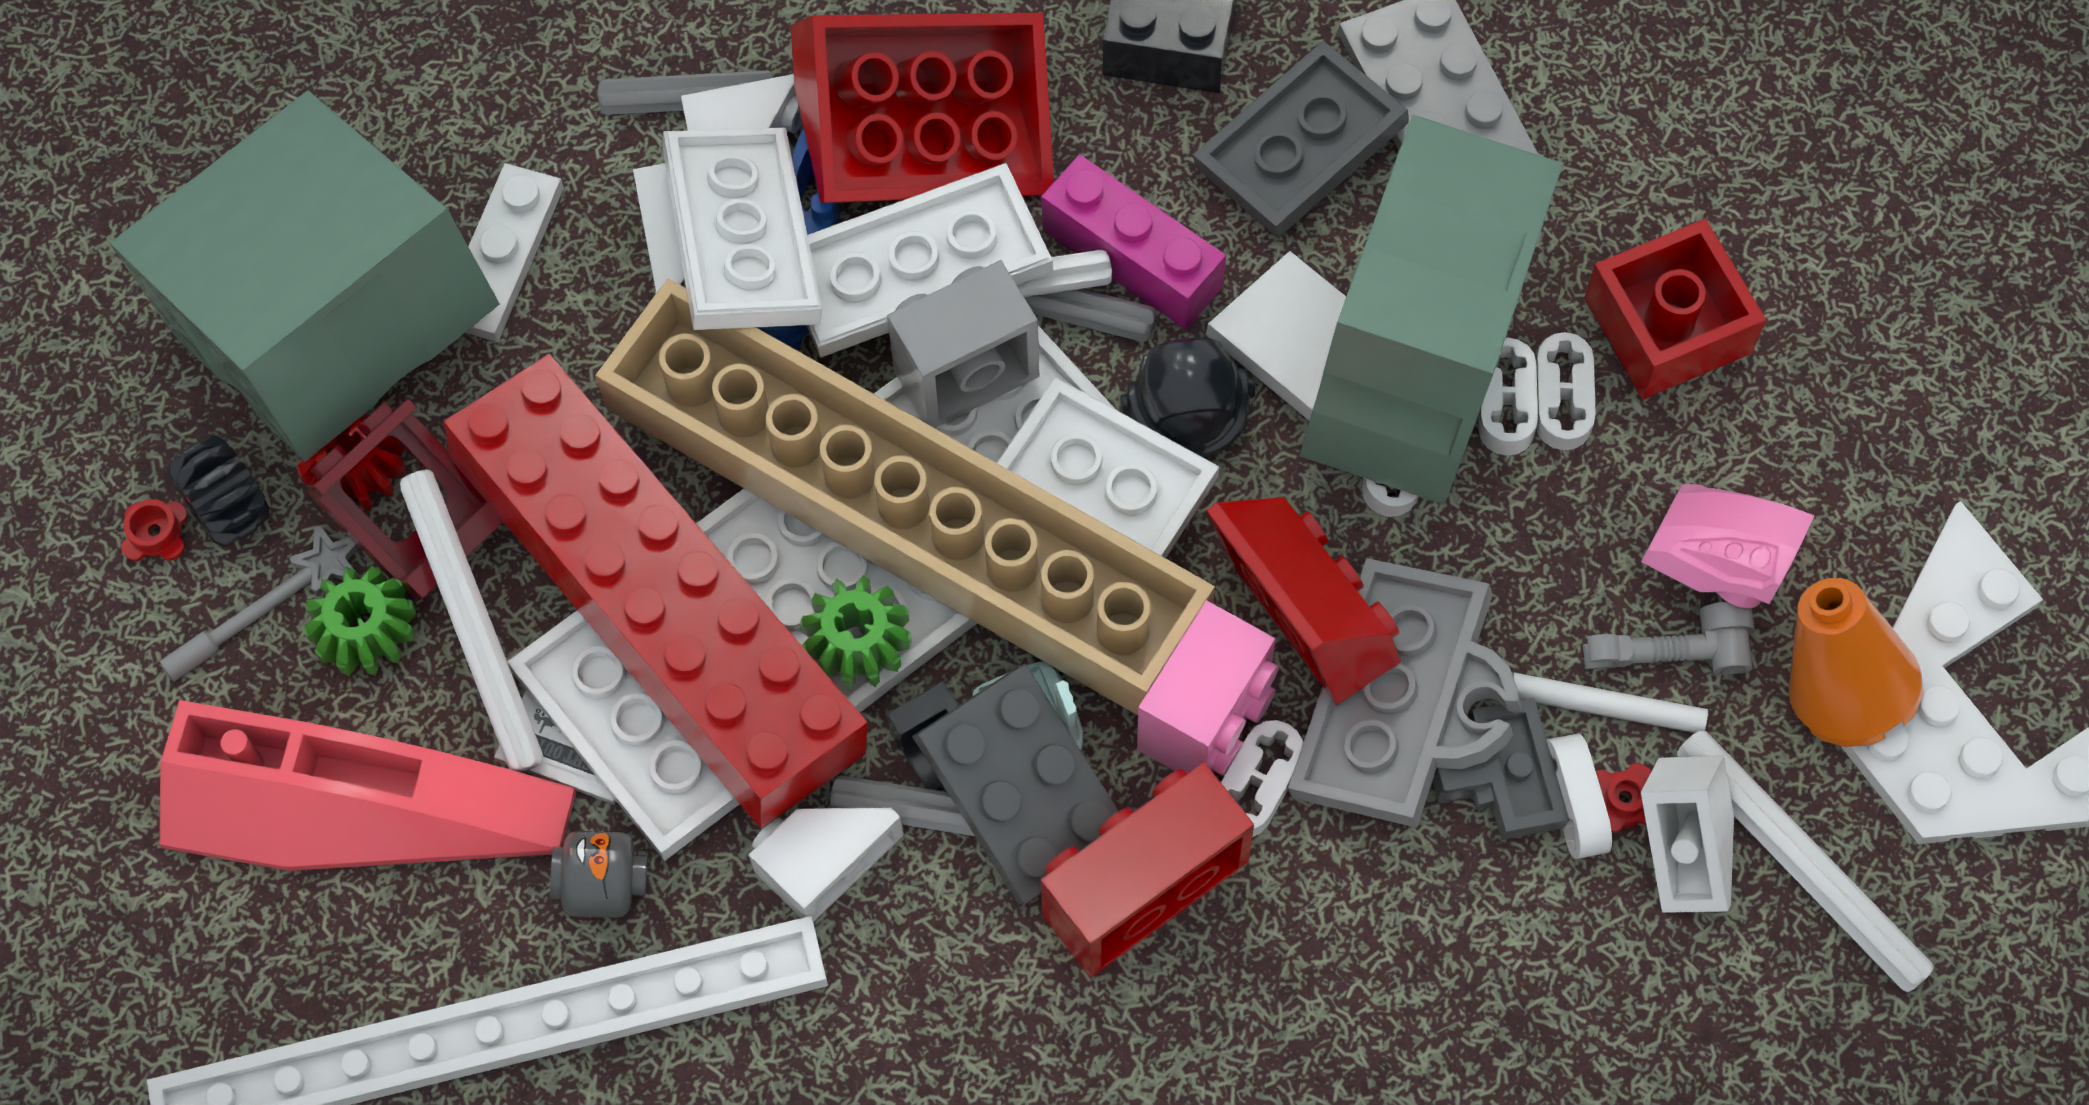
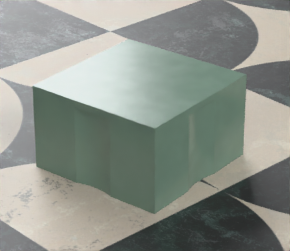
(307, 273)
(1429, 308)

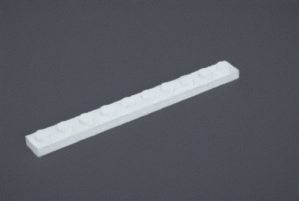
(513, 1024)

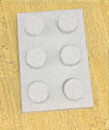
(1110, 467)

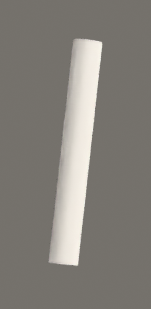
(1611, 703)

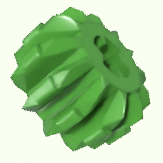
(875, 618)
(369, 640)

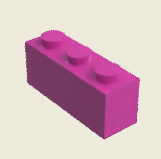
(1145, 246)

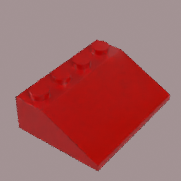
(922, 101)

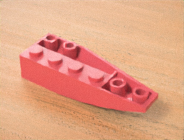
(340, 797)

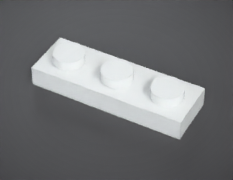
(510, 238)

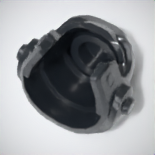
(1191, 395)

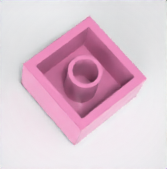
(1208, 693)

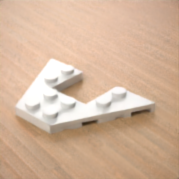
(1948, 765)

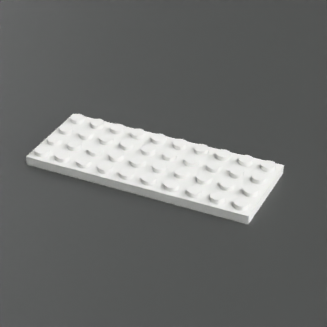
(785, 561)

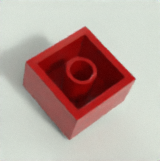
(1674, 308)

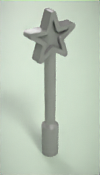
(324, 561)

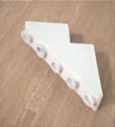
(741, 106)

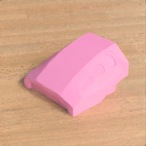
(1728, 543)

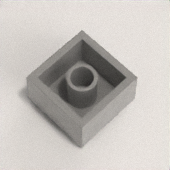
(964, 343)

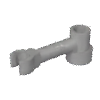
(1722, 639)

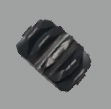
(219, 491)

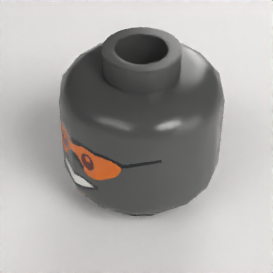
(597, 874)

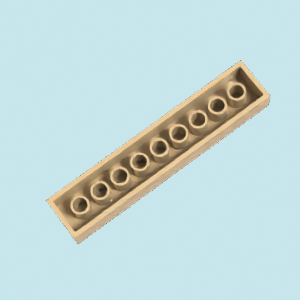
(905, 497)

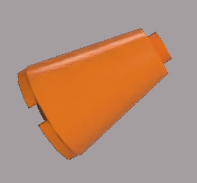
(1850, 667)

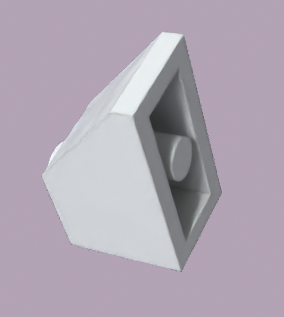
(1690, 832)
(822, 853)

